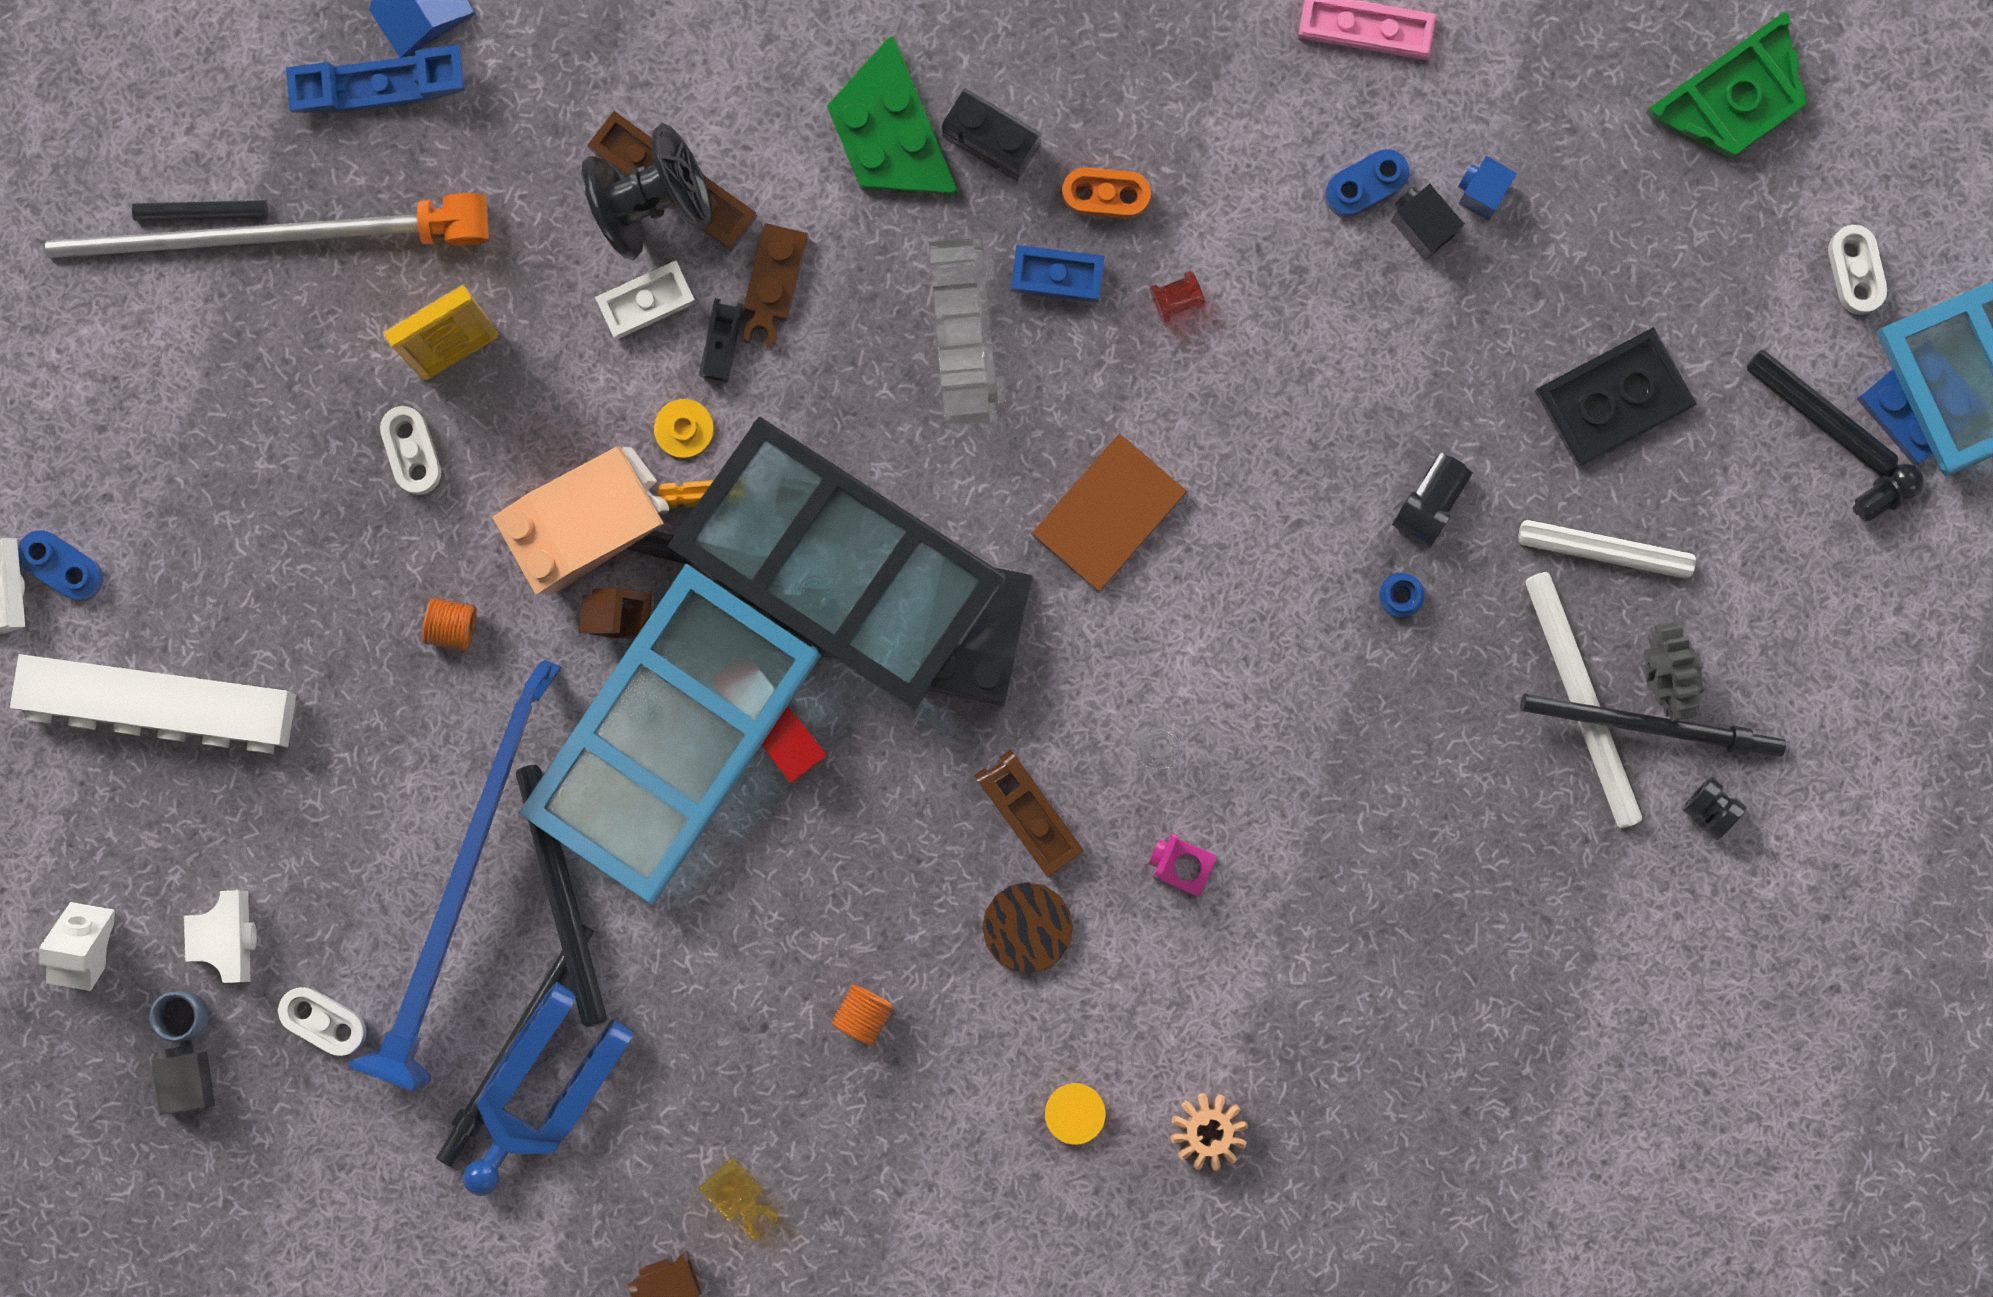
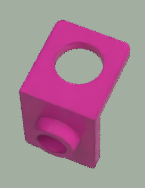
(1164, 859)

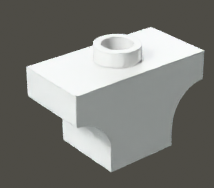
(223, 937)
(77, 946)

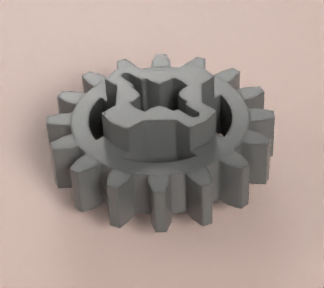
(1673, 671)

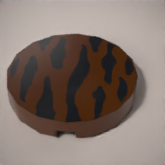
(1027, 927)

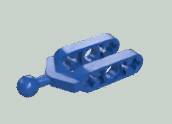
(511, 1132)

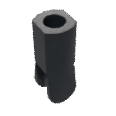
(720, 346)

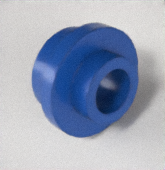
(1412, 585)

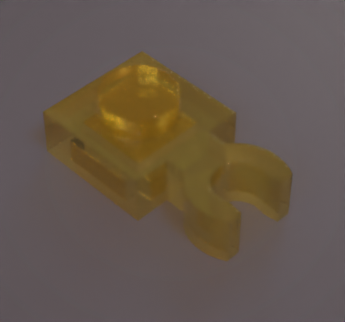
(733, 1192)

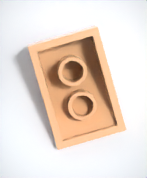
(577, 521)

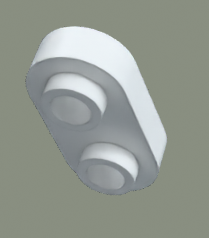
(1861, 270)
(411, 451)
(323, 1022)

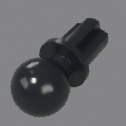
(1889, 492)

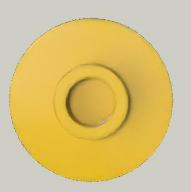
(683, 428)
(1075, 1113)

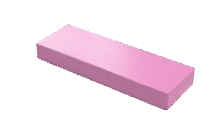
(1368, 27)

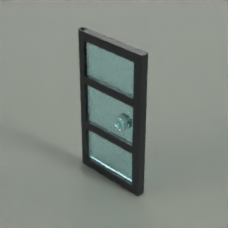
(837, 562)

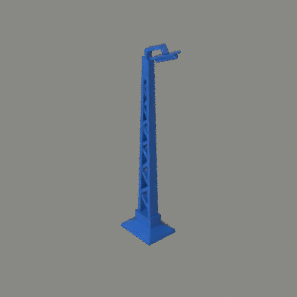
(396, 1057)

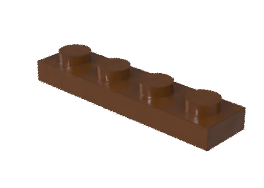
(629, 147)

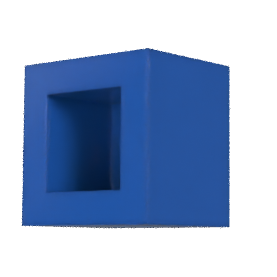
(1485, 186)

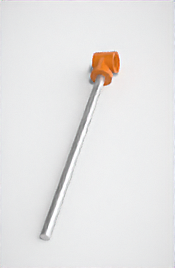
(461, 220)

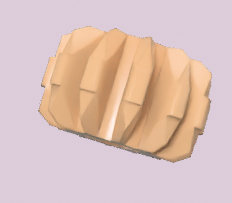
(1215, 1146)

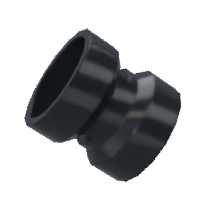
(1711, 798)

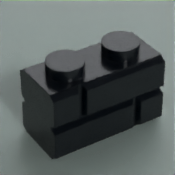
(991, 134)

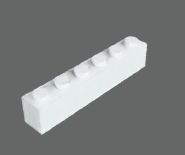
(152, 701)

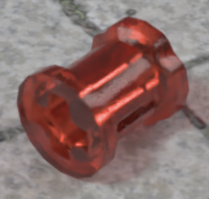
(1177, 296)

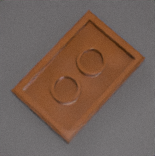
(1109, 512)

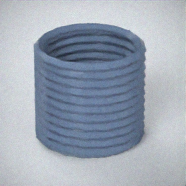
(158, 1010)

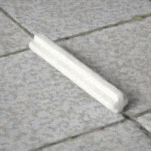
(1607, 549)

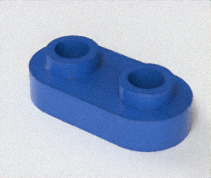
(1368, 183)
(58, 565)

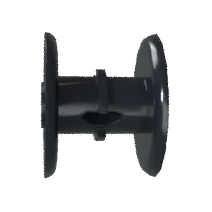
(646, 192)

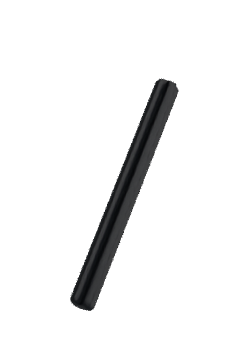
(565, 911)

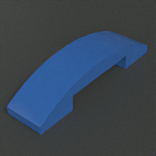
(376, 83)

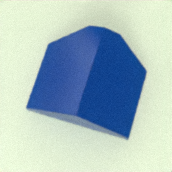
(417, 22)

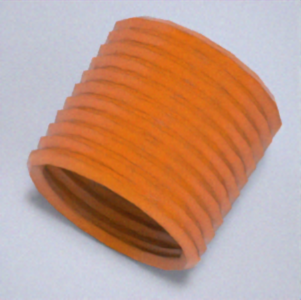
(448, 624)
(862, 1015)

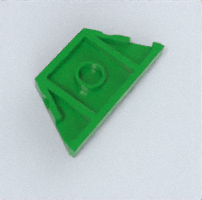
(1739, 93)
(888, 128)

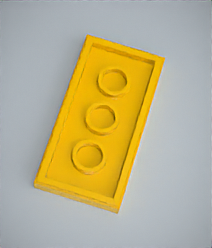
(442, 333)

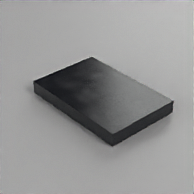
(1615, 397)

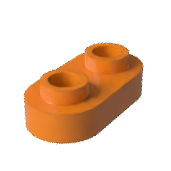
(1106, 191)

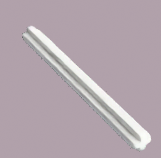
(1581, 691)

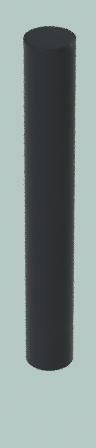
(200, 210)

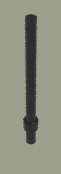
(1736, 739)
(469, 1120)

